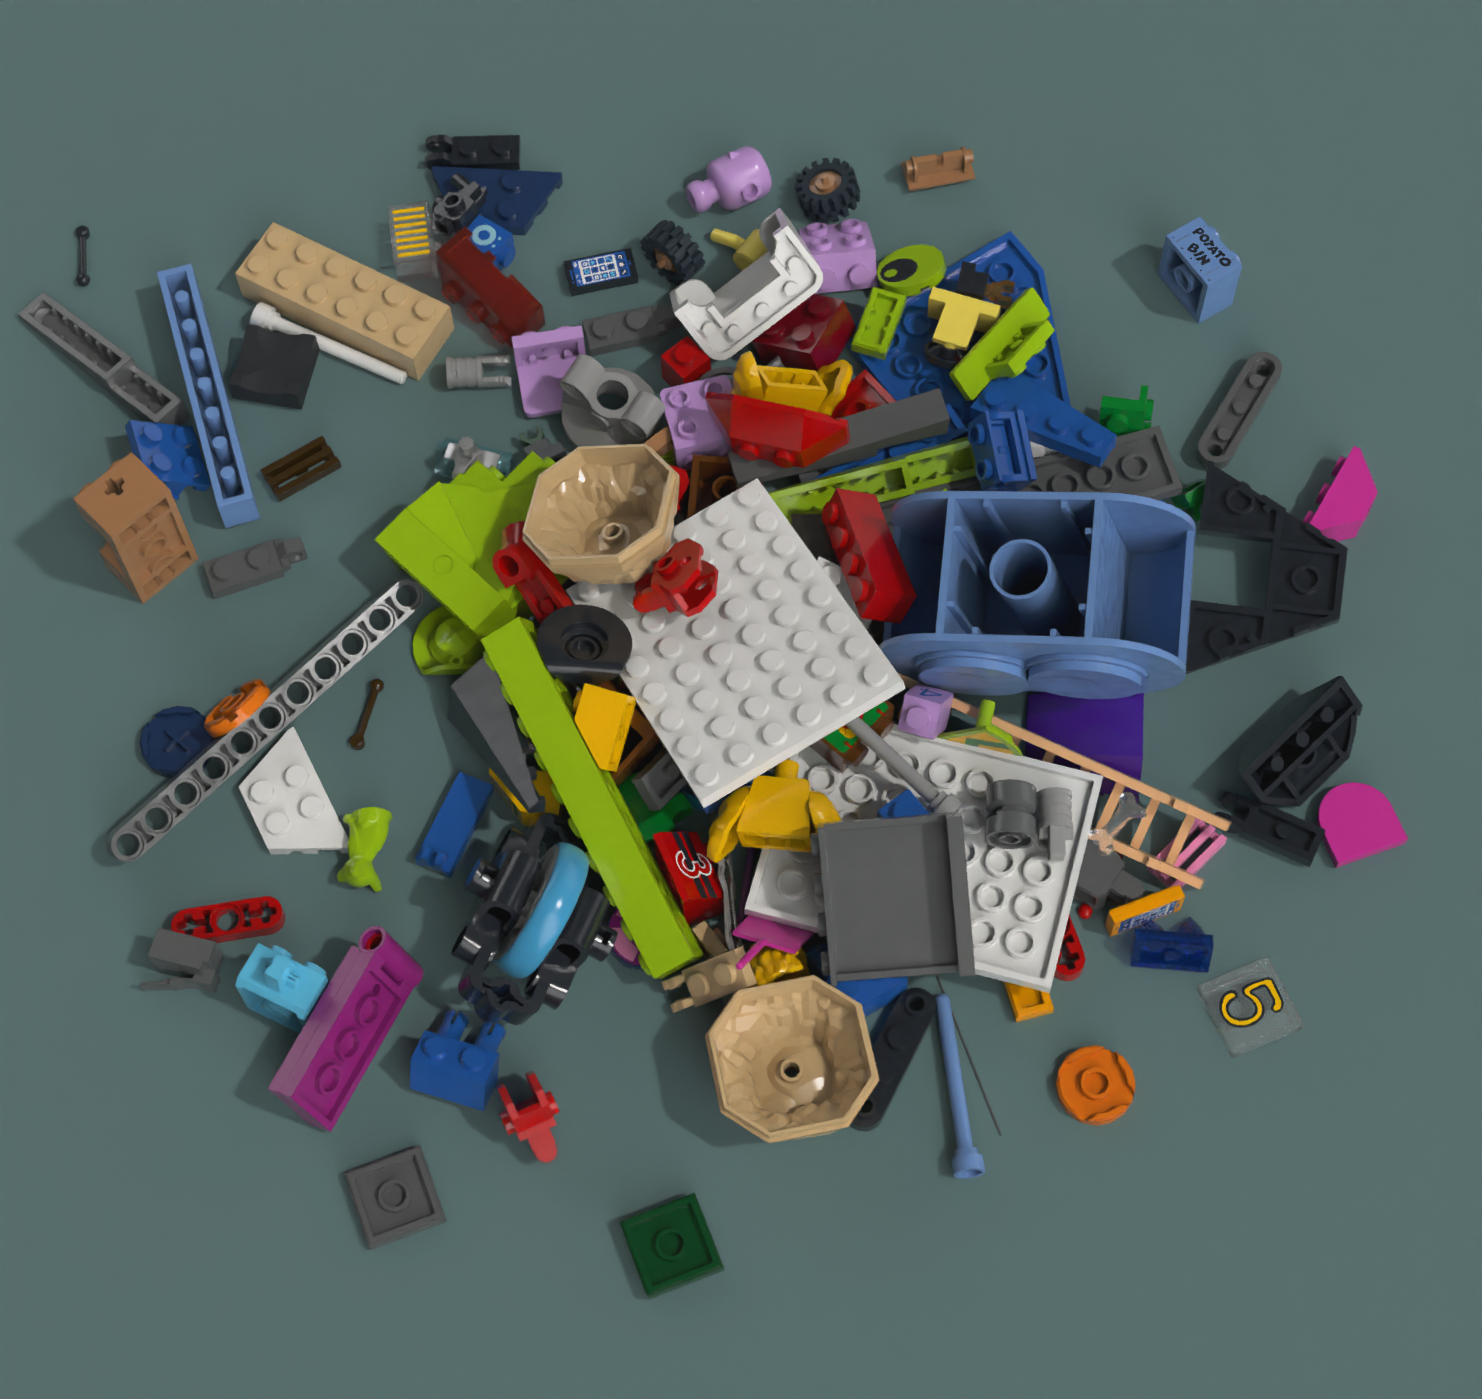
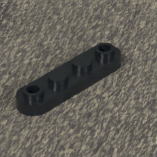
(895, 1052)

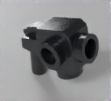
(460, 208)

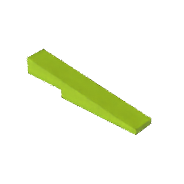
(885, 478)

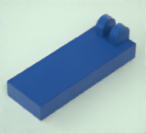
(455, 824)

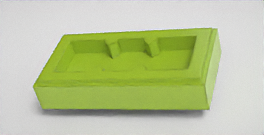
(878, 323)

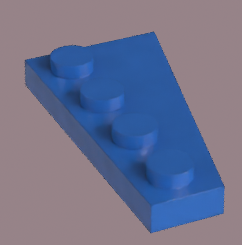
(1048, 419)

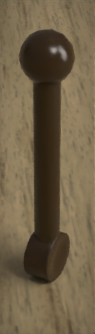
(357, 741)

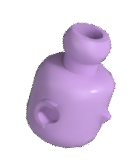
(731, 181)

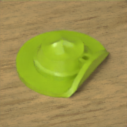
(445, 645)

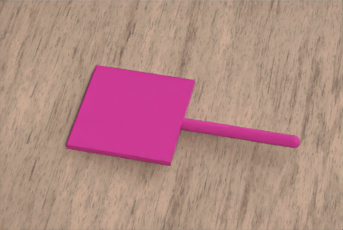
(770, 934)

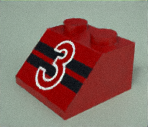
(689, 875)

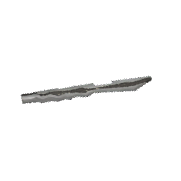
(727, 881)

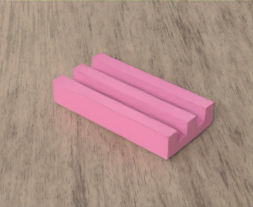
(1207, 831)

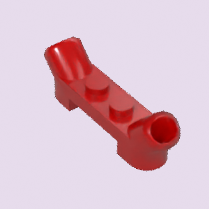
(521, 566)

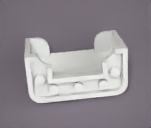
(755, 297)

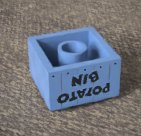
(1199, 269)

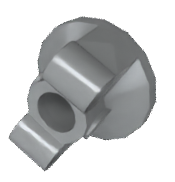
(592, 424)

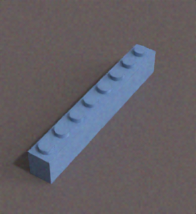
(208, 396)

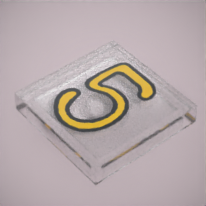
(1250, 1007)

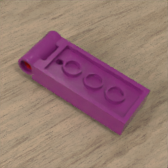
(346, 1028)

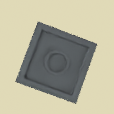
(395, 1197)

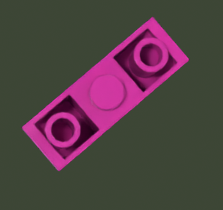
(1347, 500)

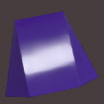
(1093, 727)

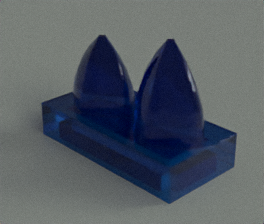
(1180, 950)

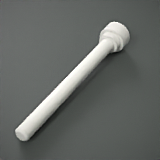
(269, 319)

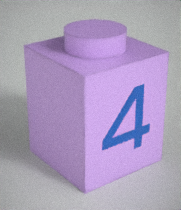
(925, 711)

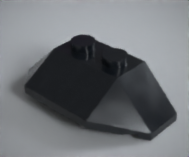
(1301, 745)

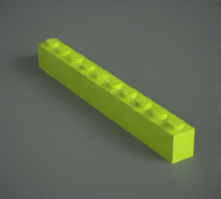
(593, 802)

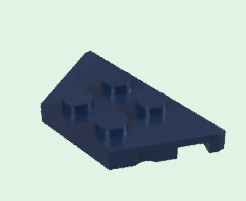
(512, 195)

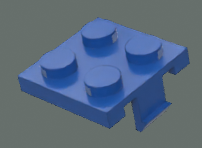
(169, 453)

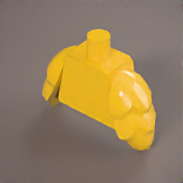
(791, 386)
(770, 814)

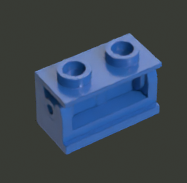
(1002, 451)

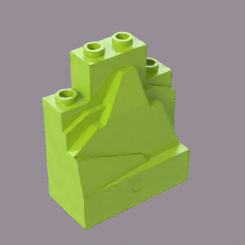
(453, 534)

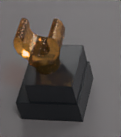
(975, 285)

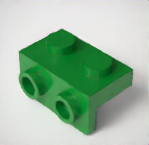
(1126, 415)

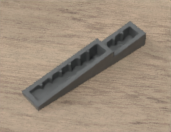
(103, 362)
(869, 430)

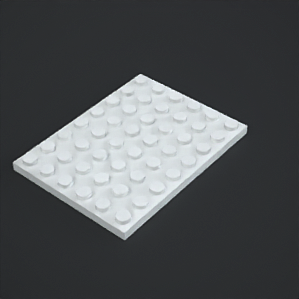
(764, 661)
(1014, 894)

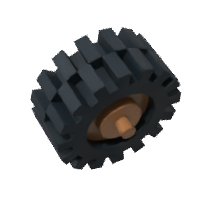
(827, 190)
(672, 252)

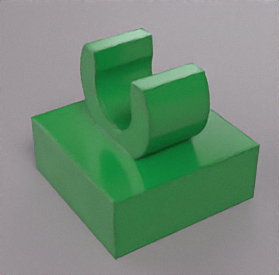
(1191, 499)

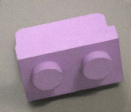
(843, 254)
(542, 363)
(689, 420)

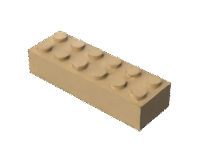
(345, 300)

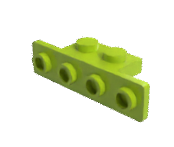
(1005, 345)

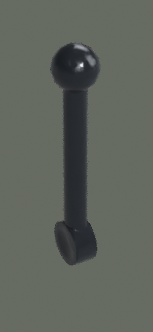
(82, 234)

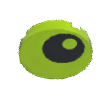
(911, 269)

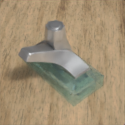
(460, 455)

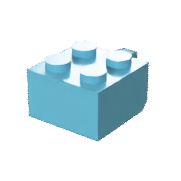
(280, 986)

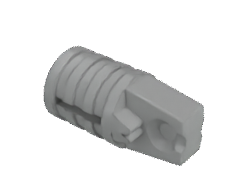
(1055, 820)

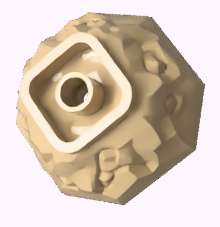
(603, 513)
(798, 1028)

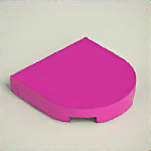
(1358, 823)

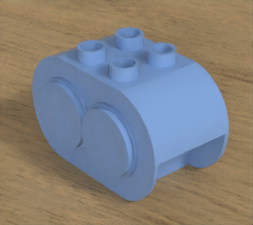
(1043, 593)

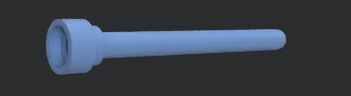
(967, 1160)

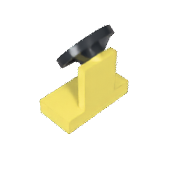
(957, 321)

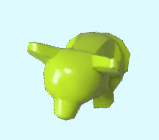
(367, 836)

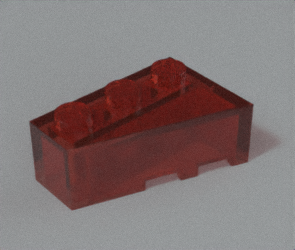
(485, 292)

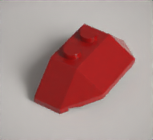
(775, 430)

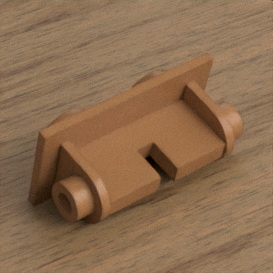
(939, 169)

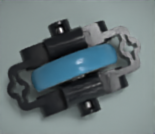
(533, 921)

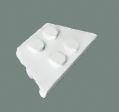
(291, 802)

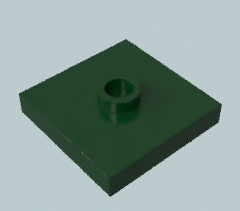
(671, 1246)

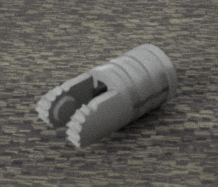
(469, 371)

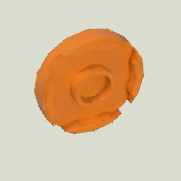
(237, 708)
(1095, 1085)

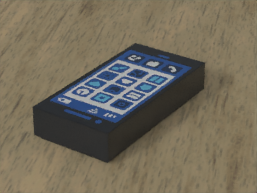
(601, 272)

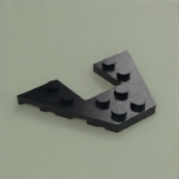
(1302, 575)

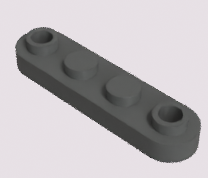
(1239, 409)

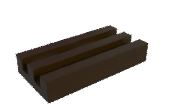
(298, 463)

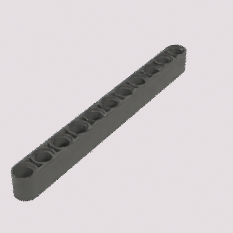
(256, 734)

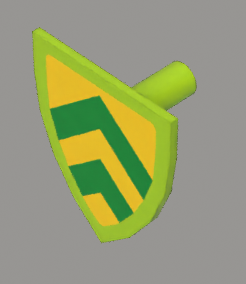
(985, 733)

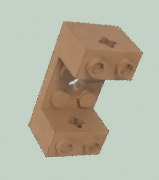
(141, 526)

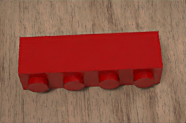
(868, 556)

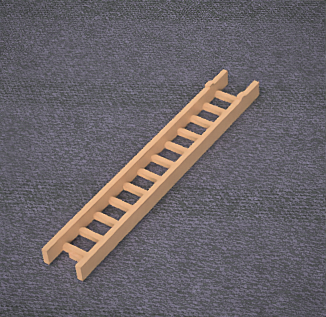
(1087, 764)

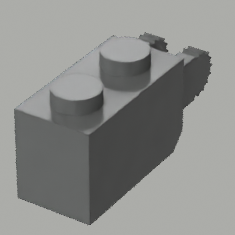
(1104, 880)

